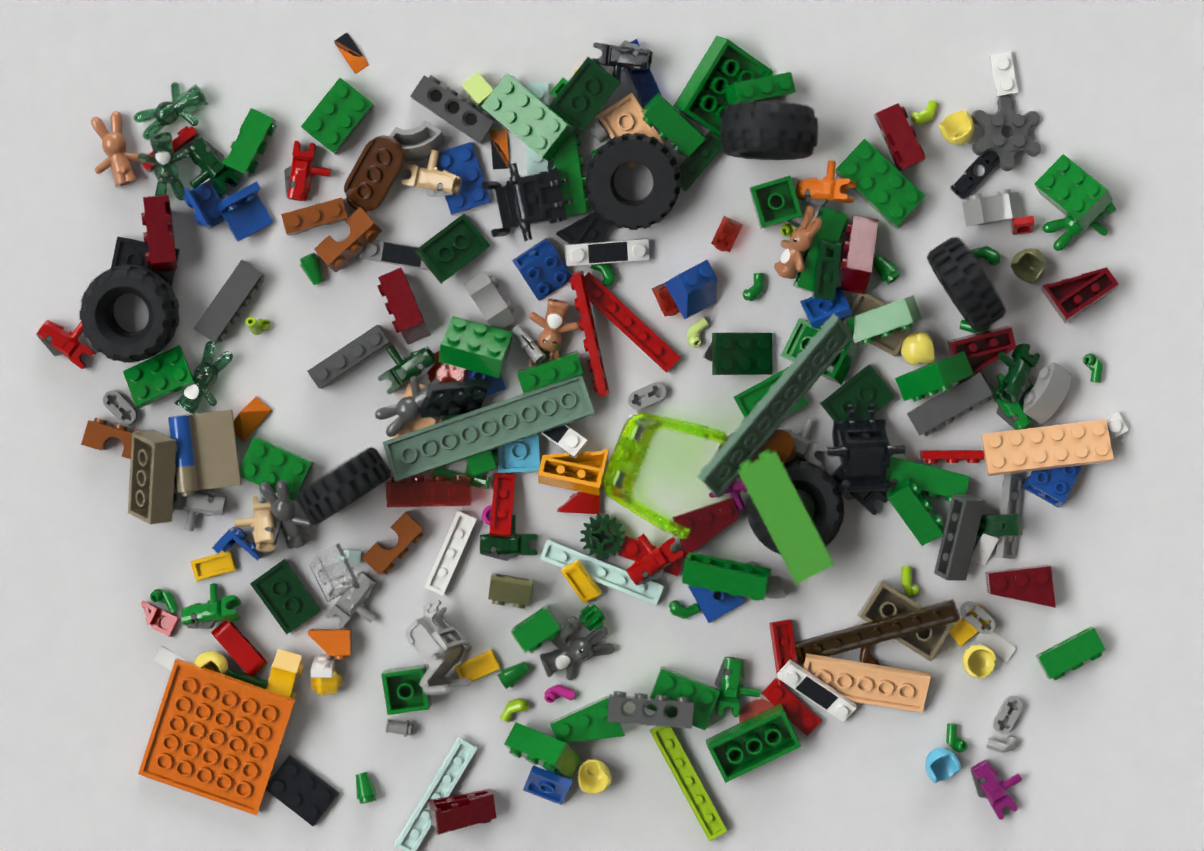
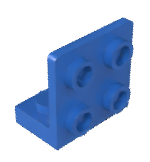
(204, 201)
(244, 212)
(542, 269)
(1052, 484)
(239, 536)

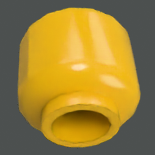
(327, 686)

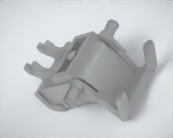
(440, 648)

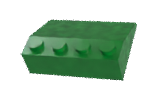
(705, 93)

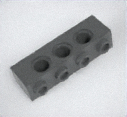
(429, 85)
(682, 719)

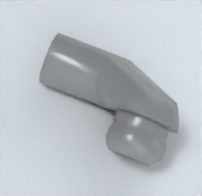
(1002, 747)

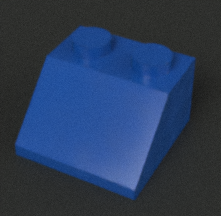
(694, 289)

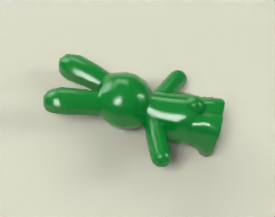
(1073, 229)

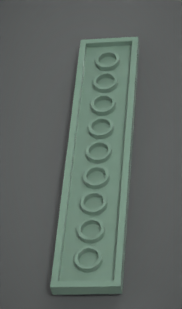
(775, 405)
(488, 428)

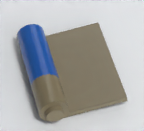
(205, 451)

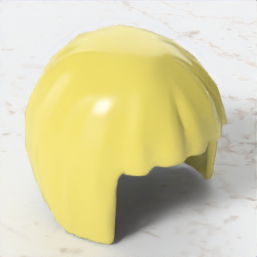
(957, 128)
(918, 348)
(212, 660)
(978, 661)
(594, 776)

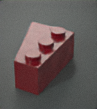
(1079, 293)
(706, 523)

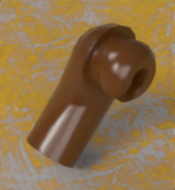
(866, 656)

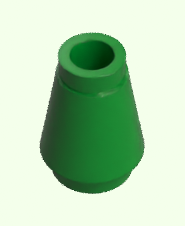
(312, 268)
(886, 270)
(512, 675)
(365, 788)

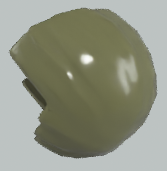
(1029, 265)

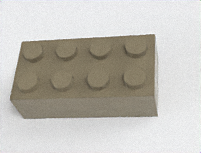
(152, 476)
(886, 602)

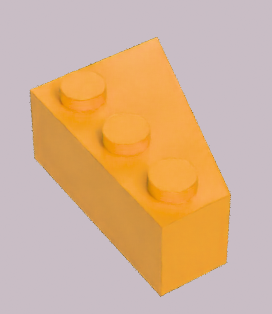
(578, 474)

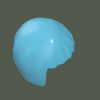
(941, 764)

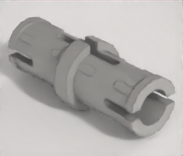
(528, 344)

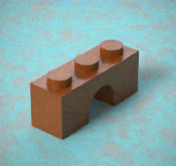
(314, 216)
(362, 231)
(99, 433)
(408, 531)

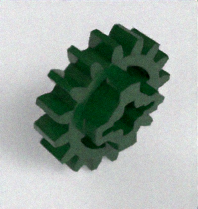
(600, 546)

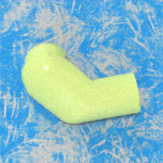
(694, 332)

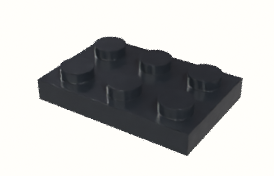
(133, 253)
(454, 397)
(301, 790)

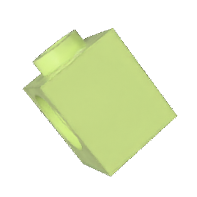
(477, 88)

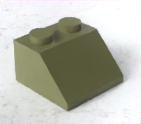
(511, 590)

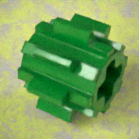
(592, 617)

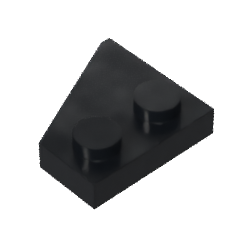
(586, 230)

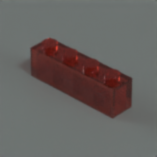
(429, 492)

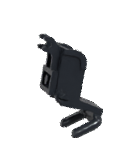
(528, 200)
(863, 453)

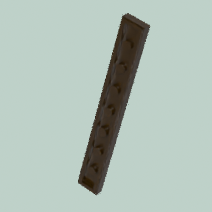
(879, 630)

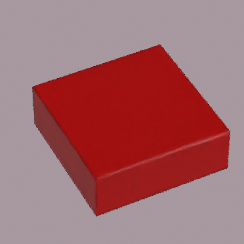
(1022, 225)

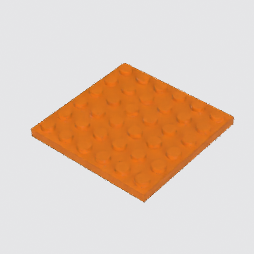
(216, 736)

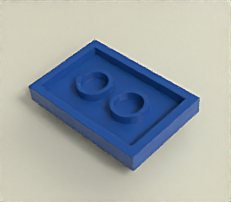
(464, 163)

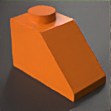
(333, 641)

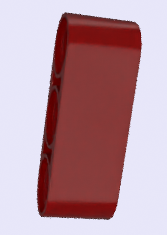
(239, 647)

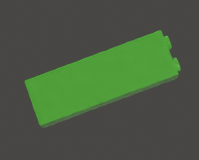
(784, 516)

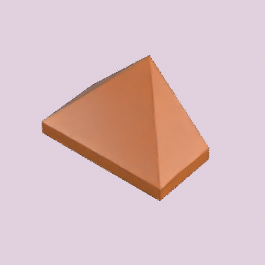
(250, 418)

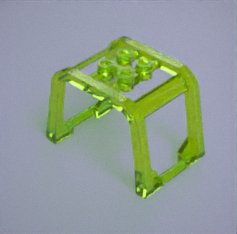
(629, 458)

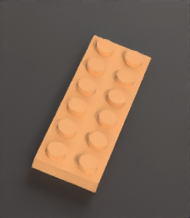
(1047, 447)
(872, 682)

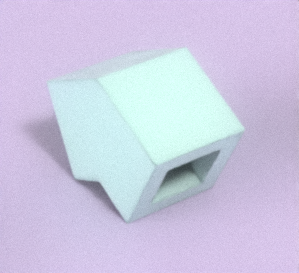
(354, 556)

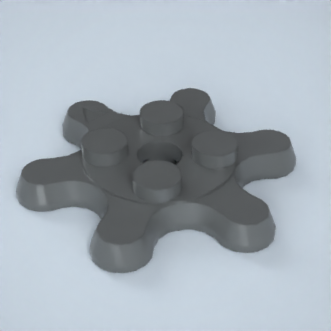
(1006, 146)

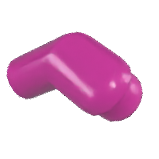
(558, 691)

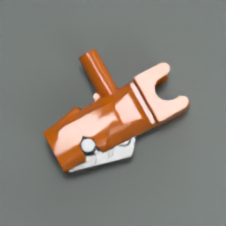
(825, 190)

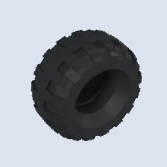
(768, 130)
(99, 318)
(826, 498)

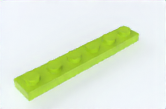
(688, 781)

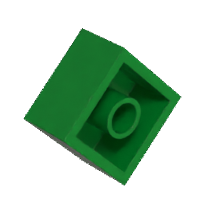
(775, 202)
(403, 690)

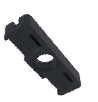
(969, 182)

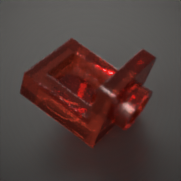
(726, 234)
(665, 300)

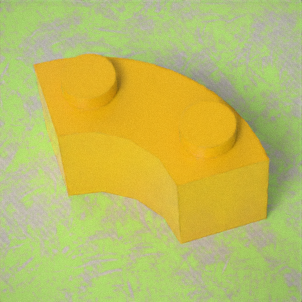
(284, 673)

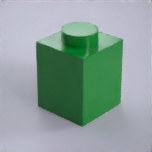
(482, 462)

